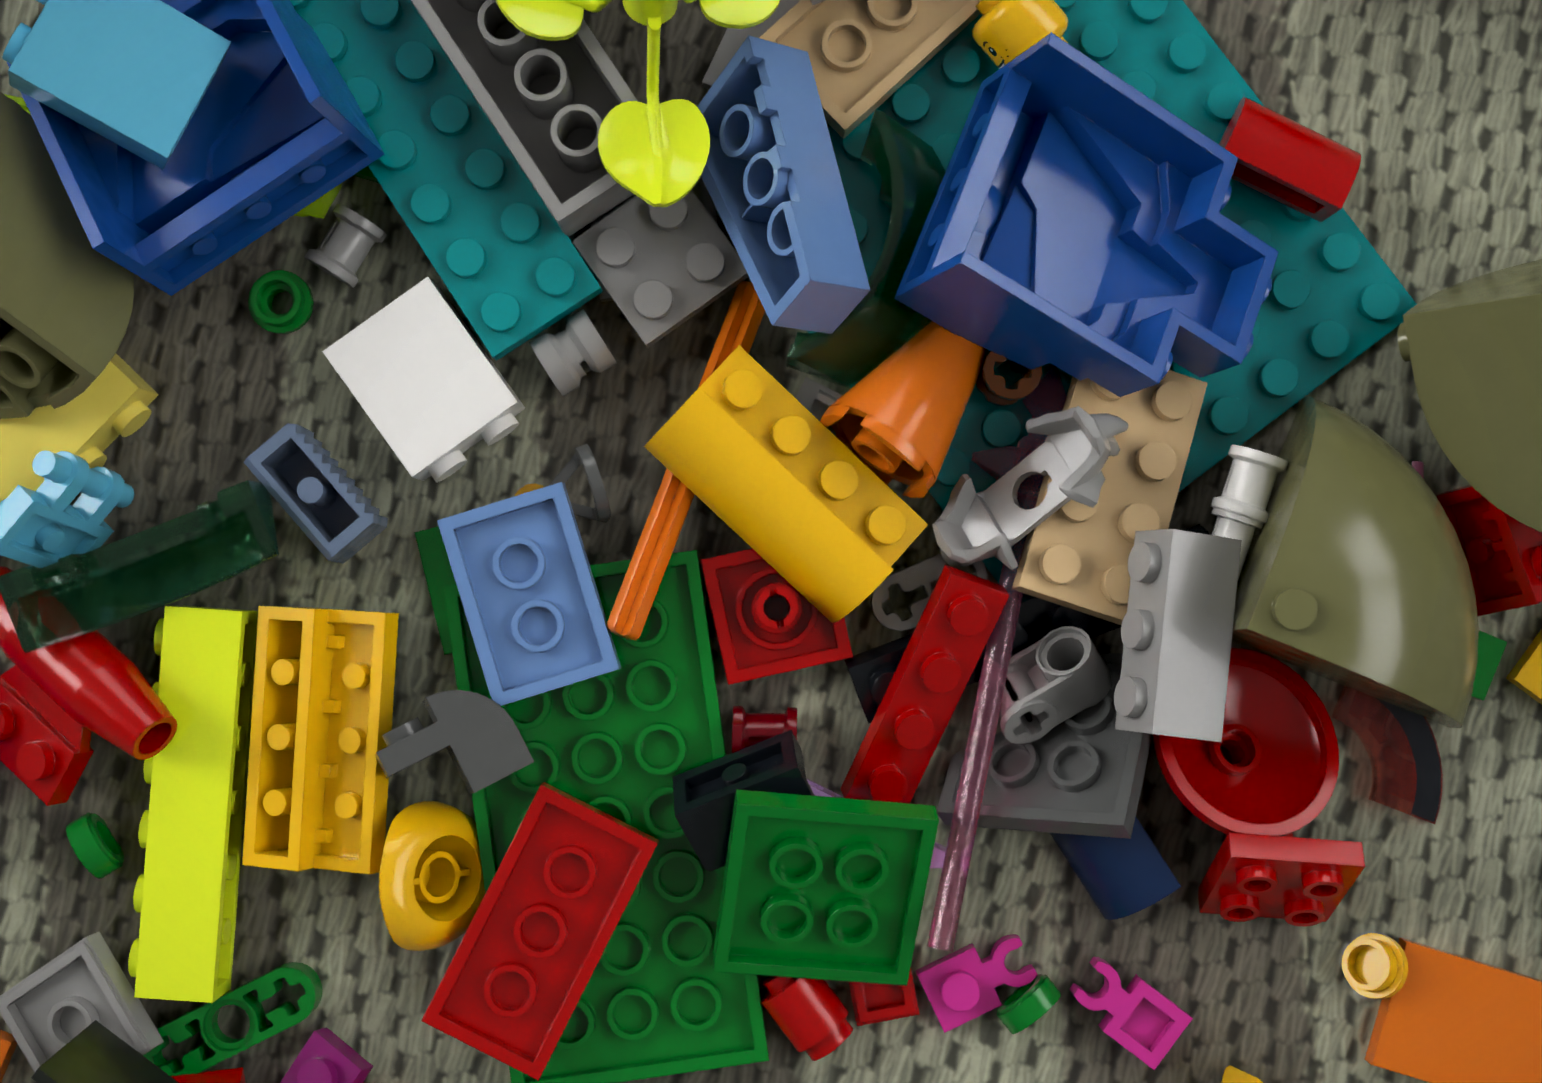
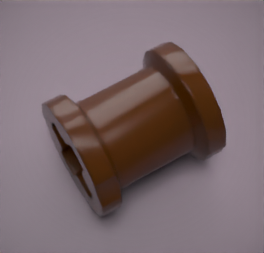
(993, 385)

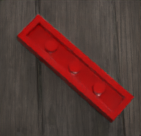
(925, 687)

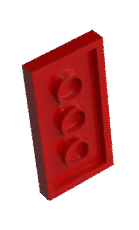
(540, 930)

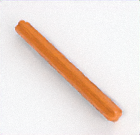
(673, 497)

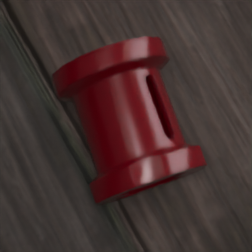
(757, 727)

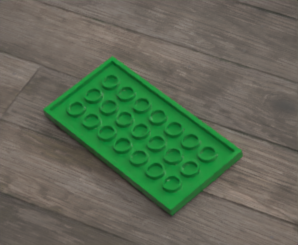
(616, 746)

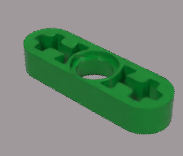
(282, 1018)

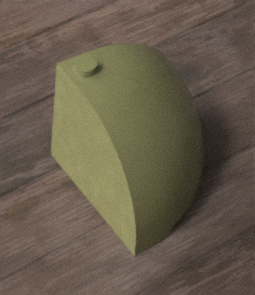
(58, 296)
(1481, 382)
(1360, 572)

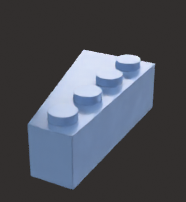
(782, 187)

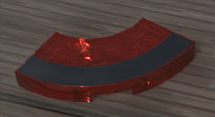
(1400, 752)

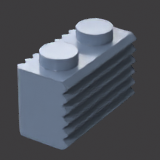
(316, 492)

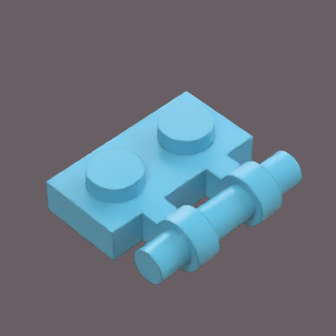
(42, 523)

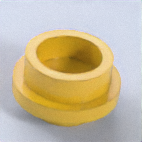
(1375, 966)

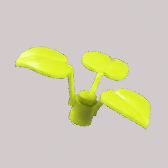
(651, 146)

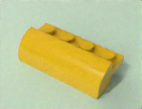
(787, 486)
(314, 739)

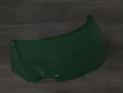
(880, 323)
(143, 569)

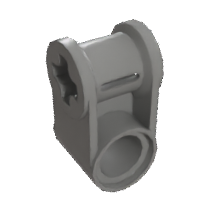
(1052, 683)

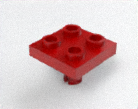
(765, 621)
(1279, 878)

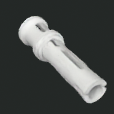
(1245, 495)

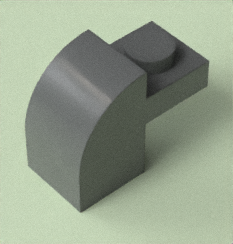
(473, 731)

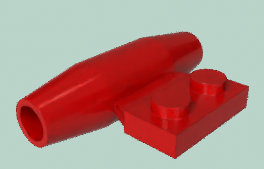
(64, 694)

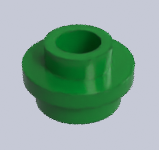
(267, 288)

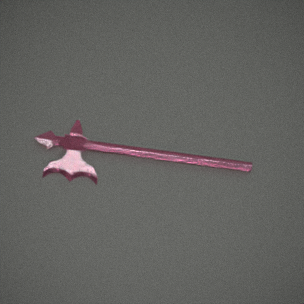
(1046, 398)

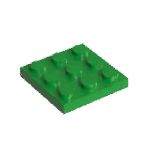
(823, 887)

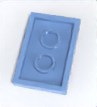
(529, 594)

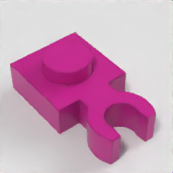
(964, 985)
(1136, 1015)

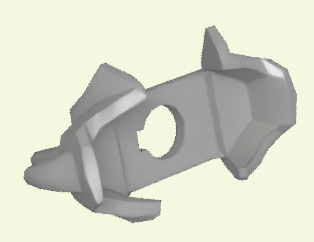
(993, 521)

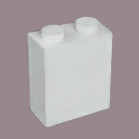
(425, 382)

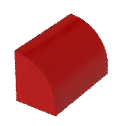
(1289, 161)

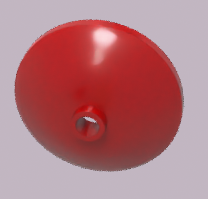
(1278, 747)

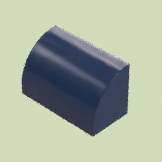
(1119, 872)

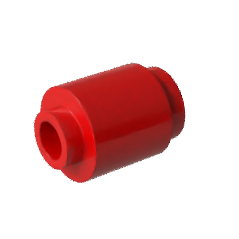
(807, 1014)

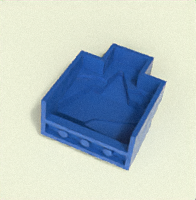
(256, 151)
(1087, 231)

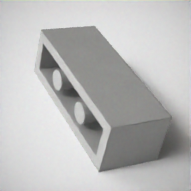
(1177, 634)

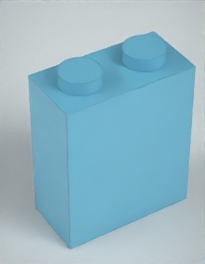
(118, 69)

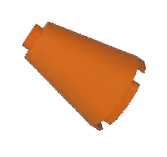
(909, 408)

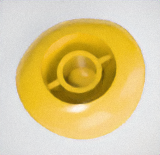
(430, 875)

